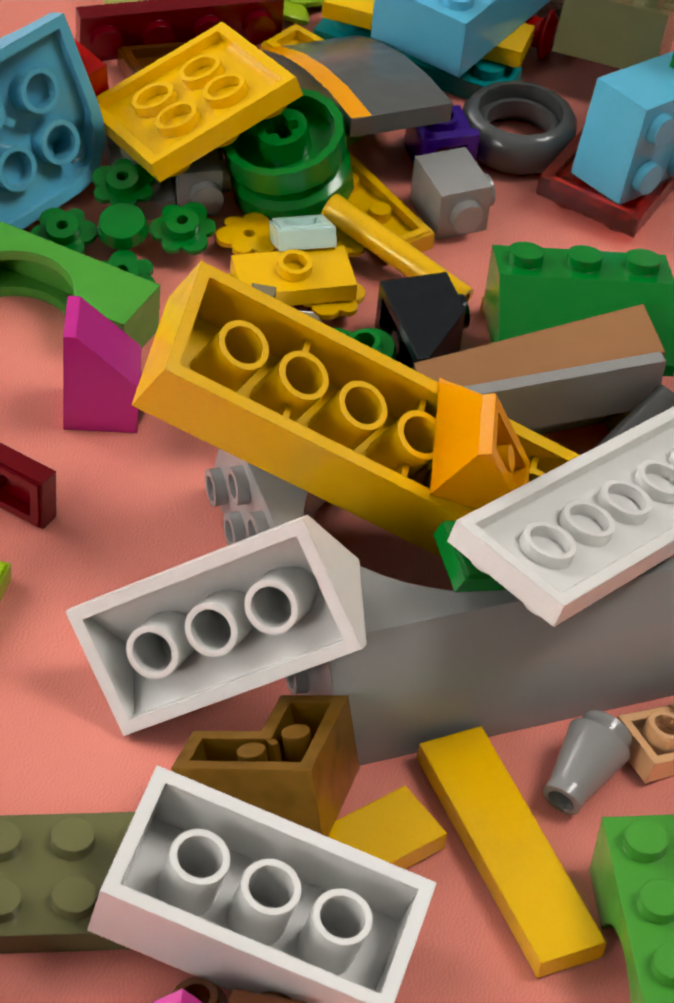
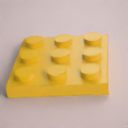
(195, 101)

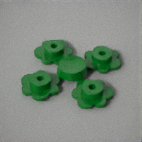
(124, 224)

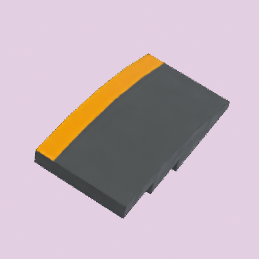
(367, 82)

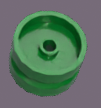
(292, 160)

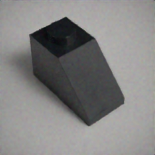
(422, 316)

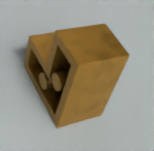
(290, 768)

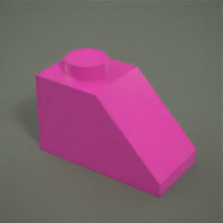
(98, 372)

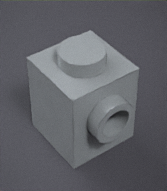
(451, 192)

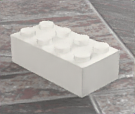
(258, 899)

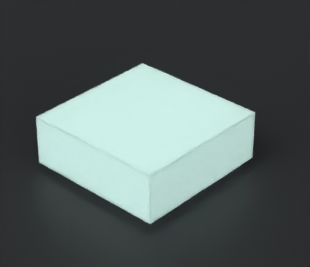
(302, 232)

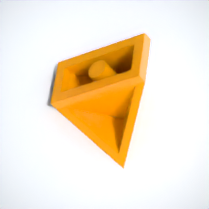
(474, 448)

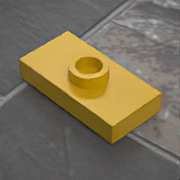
(300, 275)

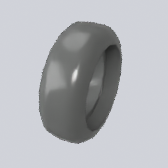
(522, 103)

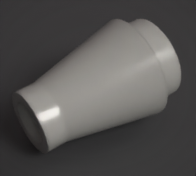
(588, 758)

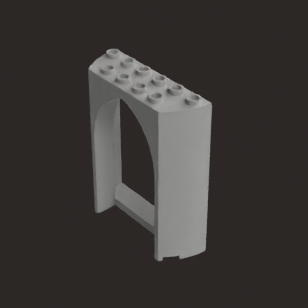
(481, 657)

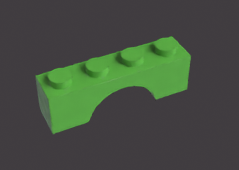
(53, 272)
(636, 897)

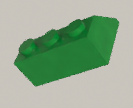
(550, 287)

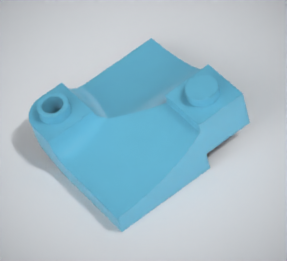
(47, 121)

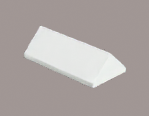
(223, 623)

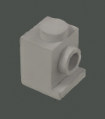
(204, 182)

